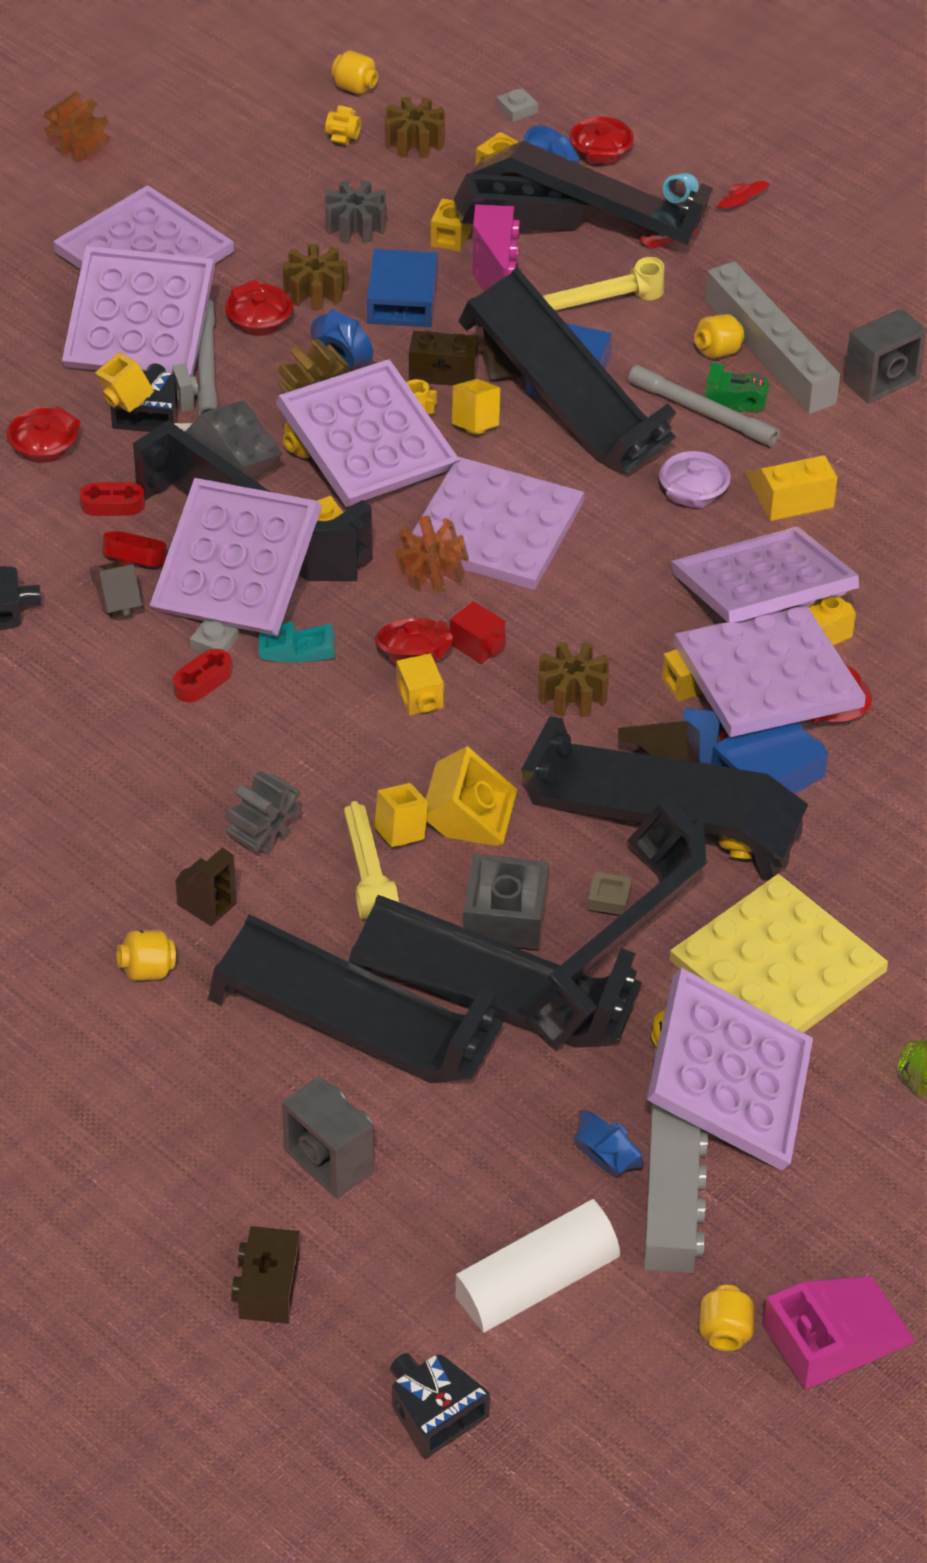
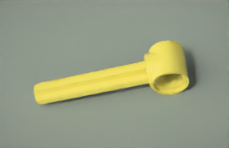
(644, 280)
(367, 861)

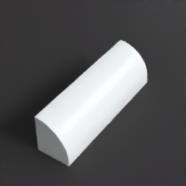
(537, 1266)

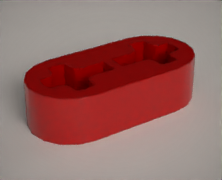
(112, 499)
(134, 548)
(206, 678)

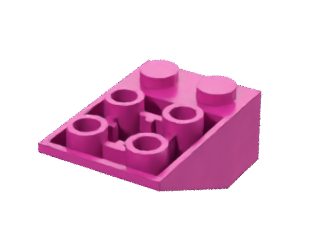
(493, 244)
(833, 1327)

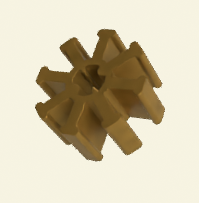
(414, 127)
(315, 276)
(315, 367)
(573, 679)

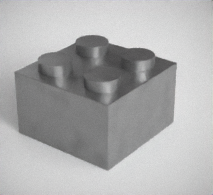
(884, 355)
(237, 437)
(507, 899)
(328, 1136)

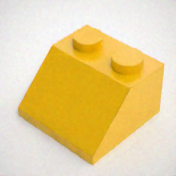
(795, 487)
(469, 799)

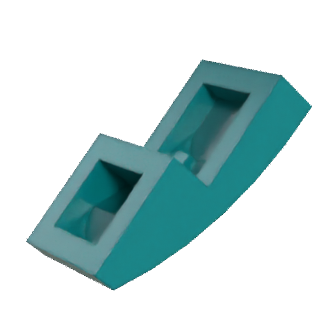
(298, 646)

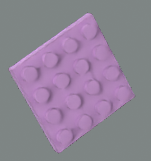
(146, 224)
(140, 307)
(367, 432)
(505, 518)
(236, 556)
(765, 575)
(769, 671)
(730, 1069)

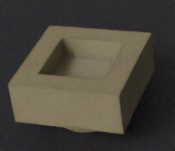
(609, 893)

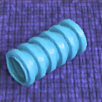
(669, 187)

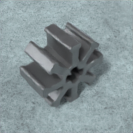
(355, 211)
(263, 812)

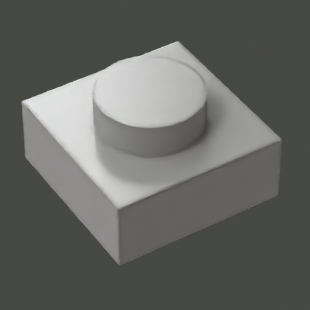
(517, 105)
(185, 387)
(213, 636)

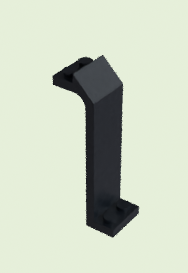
(599, 190)
(567, 374)
(176, 458)
(632, 785)
(676, 854)
(460, 962)
(356, 1004)

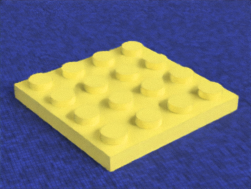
(781, 955)

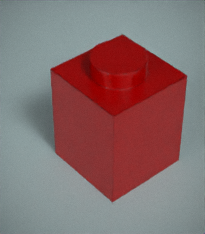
(478, 632)

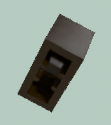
(443, 357)
(268, 1274)

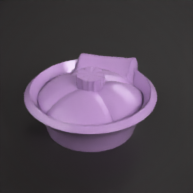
(694, 478)

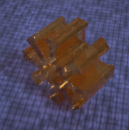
(76, 126)
(419, 565)

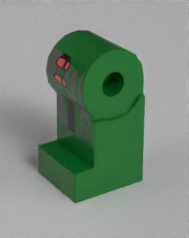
(736, 389)

